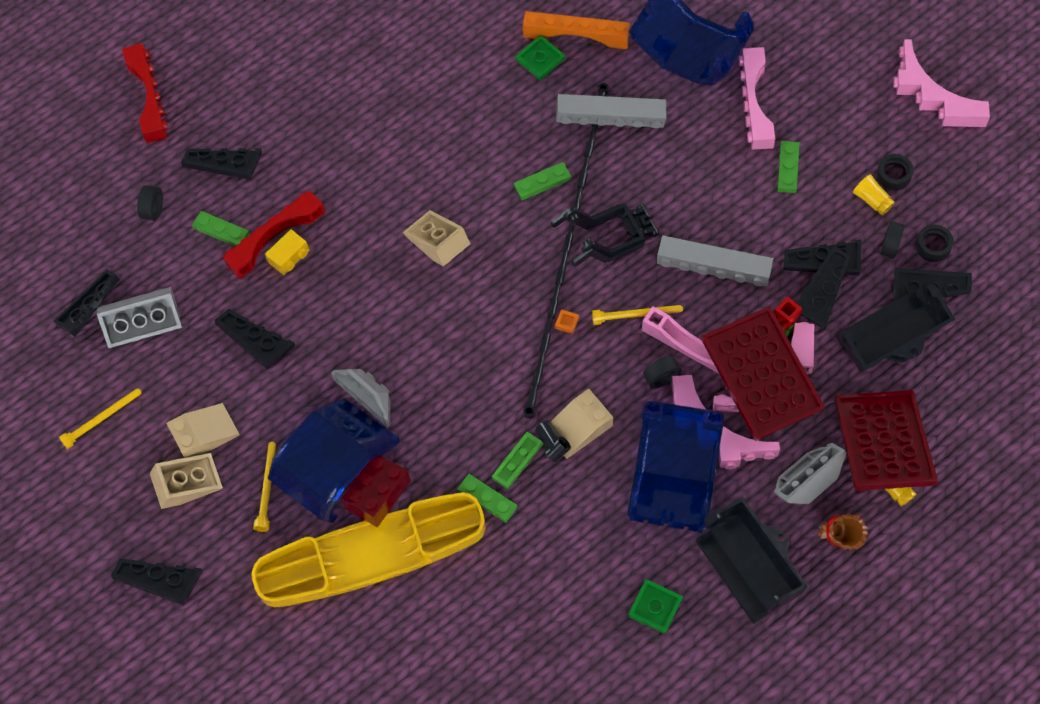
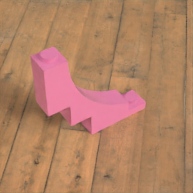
(804, 348)

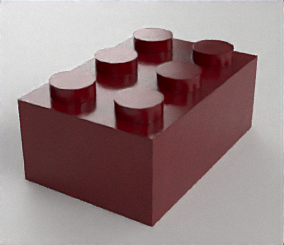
(376, 490)

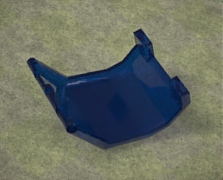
(688, 42)
(328, 455)
(675, 465)

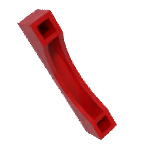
(151, 120)
(303, 210)

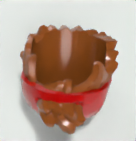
(844, 531)

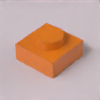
(567, 321)

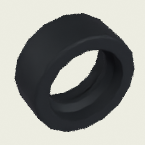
(895, 184)
(150, 202)
(892, 239)
(930, 255)
(661, 371)

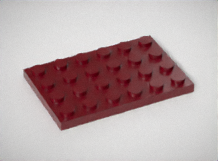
(762, 373)
(885, 440)

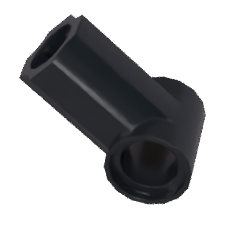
(555, 444)

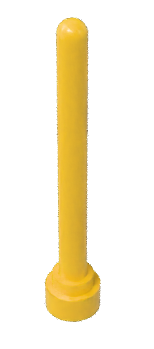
(599, 316)
(69, 438)
(261, 522)

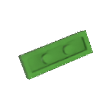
(788, 167)
(542, 181)
(219, 229)
(517, 460)
(488, 498)

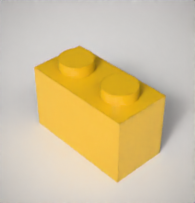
(287, 252)

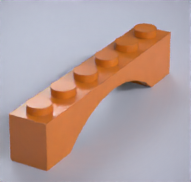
(609, 32)

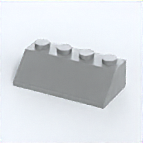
(139, 317)

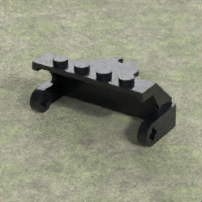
(897, 329)
(750, 559)

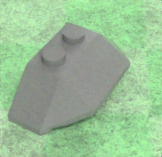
(366, 392)
(810, 475)

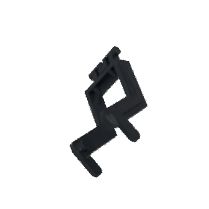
(633, 220)

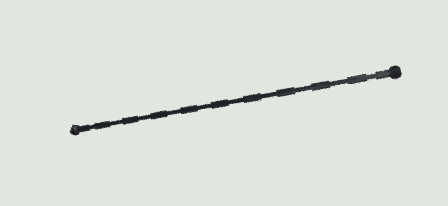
(561, 270)

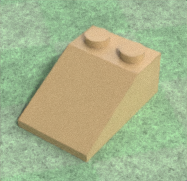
(437, 237)
(582, 421)
(202, 430)
(185, 479)

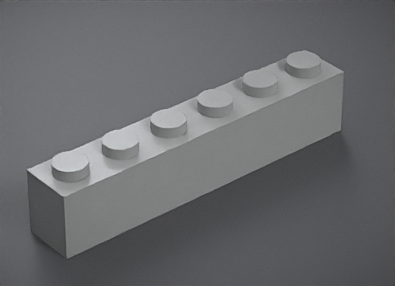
(610, 111)
(714, 261)

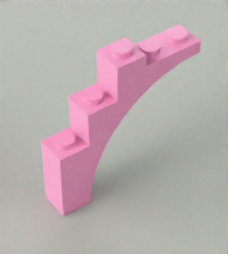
(952, 108)
(732, 446)

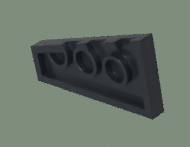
(224, 162)
(810, 259)
(947, 282)
(823, 288)
(84, 306)
(253, 338)
(161, 580)

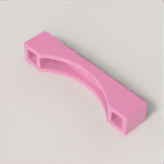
(760, 127)
(671, 333)

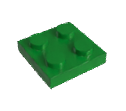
(540, 57)
(655, 606)

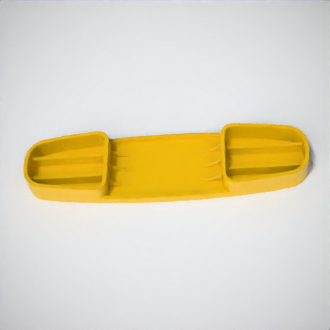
(367, 553)

